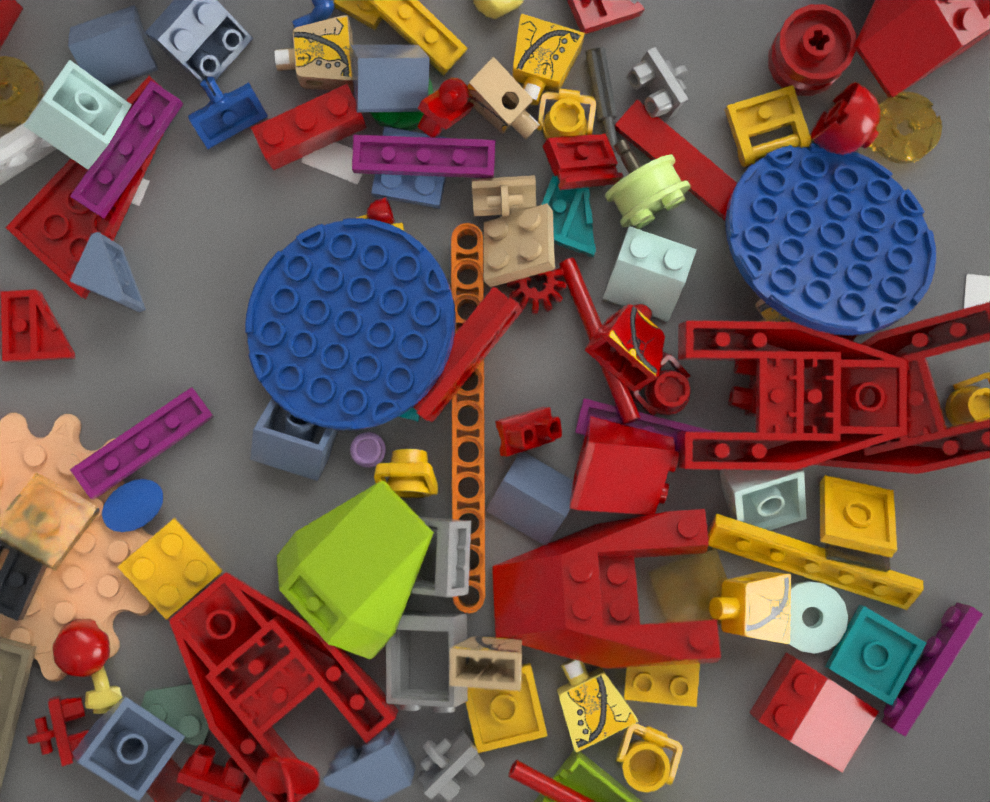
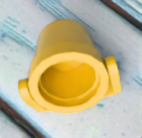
(566, 115)
(968, 402)
(408, 474)
(644, 760)

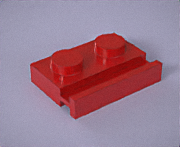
(582, 161)

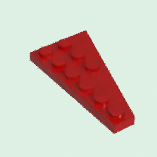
(60, 227)

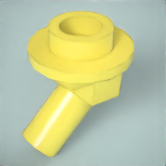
(104, 695)

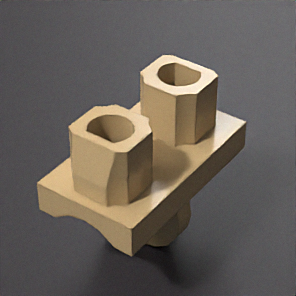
(503, 195)

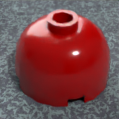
(849, 122)

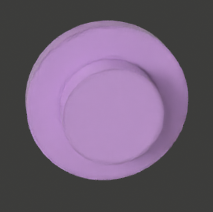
(368, 449)

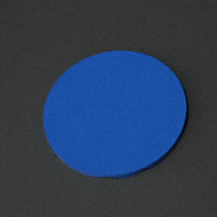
(830, 240)
(350, 324)

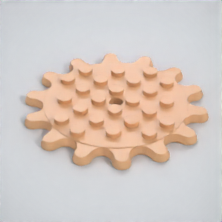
(88, 578)

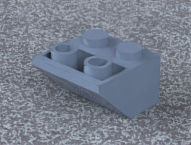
(199, 37)
(373, 769)

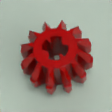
(532, 296)

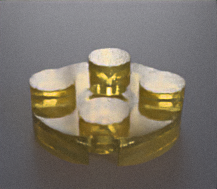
(26, 94)
(920, 118)

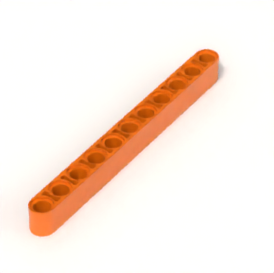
(473, 294)

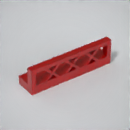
(469, 348)

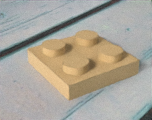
(519, 245)

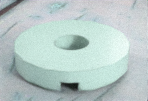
(831, 622)

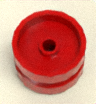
(812, 49)

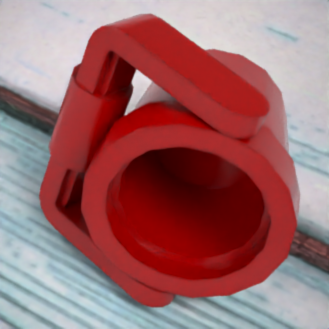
(668, 392)

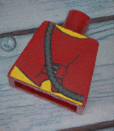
(629, 346)

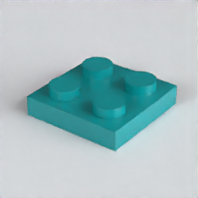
(875, 654)

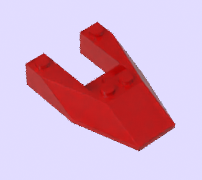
(916, 37)
(812, 395)
(928, 441)
(583, 595)
(258, 663)

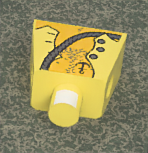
(592, 705)

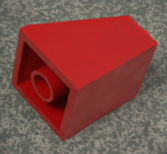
(622, 469)

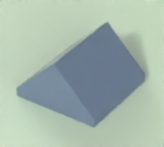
(113, 47)
(389, 77)
(107, 272)
(532, 498)

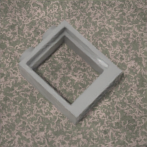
(451, 559)
(398, 662)

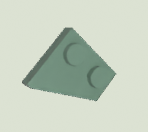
(179, 709)

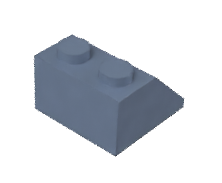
(291, 443)
(128, 747)

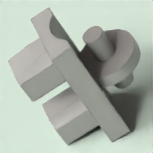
(663, 83)
(445, 762)

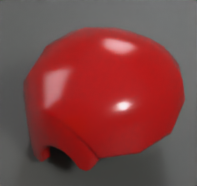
(81, 648)

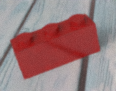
(309, 127)

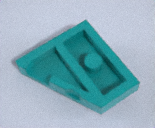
(571, 217)

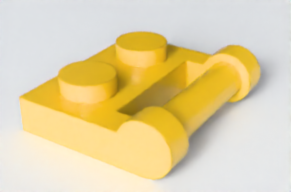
(764, 115)

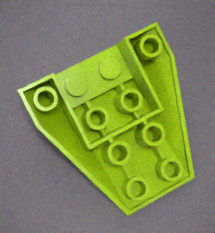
(355, 569)

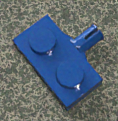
(226, 113)

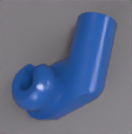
(322, 11)

